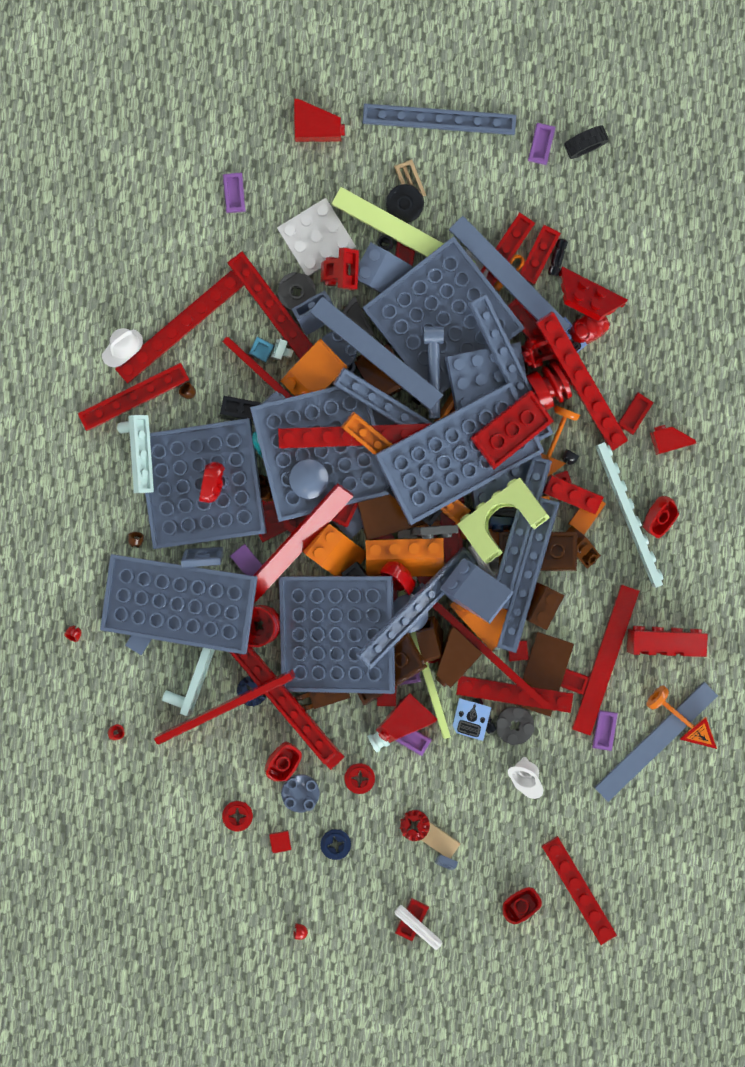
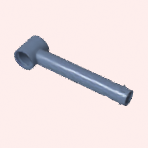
(434, 337)

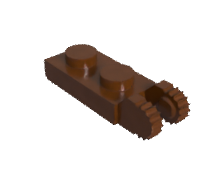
(321, 699)

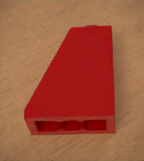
(316, 124)
(405, 719)

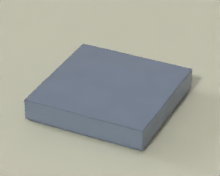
(202, 557)

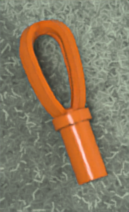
(498, 285)

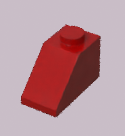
(669, 439)

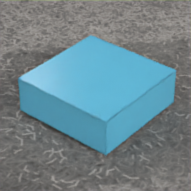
(261, 349)

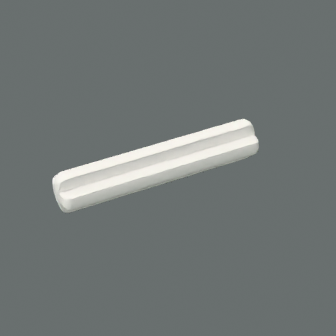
(418, 927)

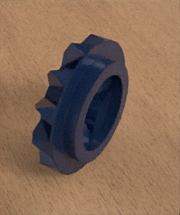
(242, 687)
(331, 852)

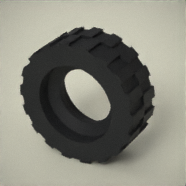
(586, 142)

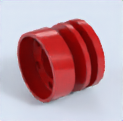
(552, 384)
(271, 626)

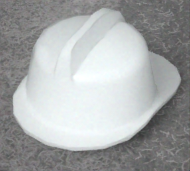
(122, 347)
(526, 778)

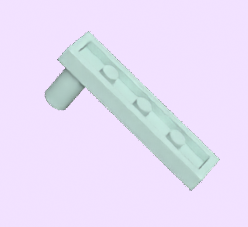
(140, 451)
(188, 703)

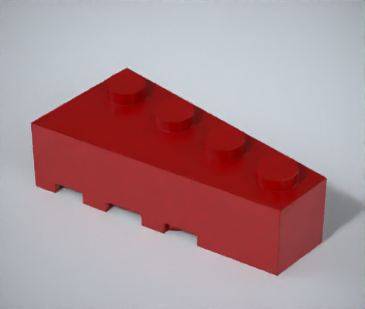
(667, 642)

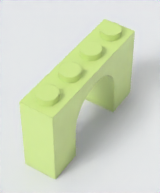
(476, 525)

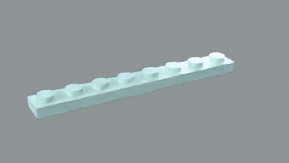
(633, 522)

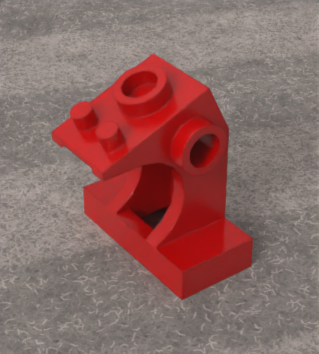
(336, 269)
(531, 354)

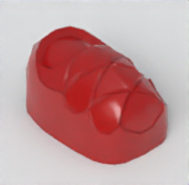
(588, 329)
(212, 482)
(660, 516)
(401, 576)
(283, 762)
(521, 905)

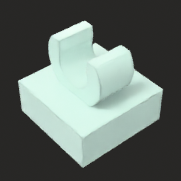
(280, 350)

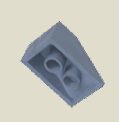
(380, 268)
(476, 591)

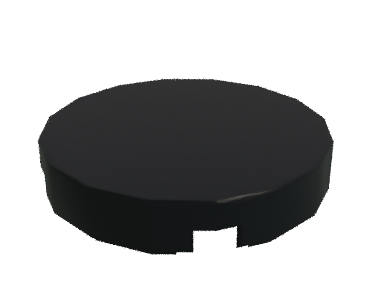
(405, 202)

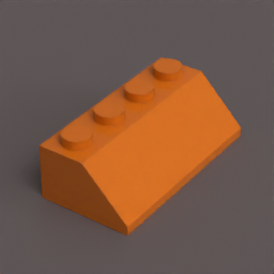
(418, 555)

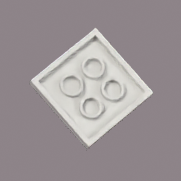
(315, 236)

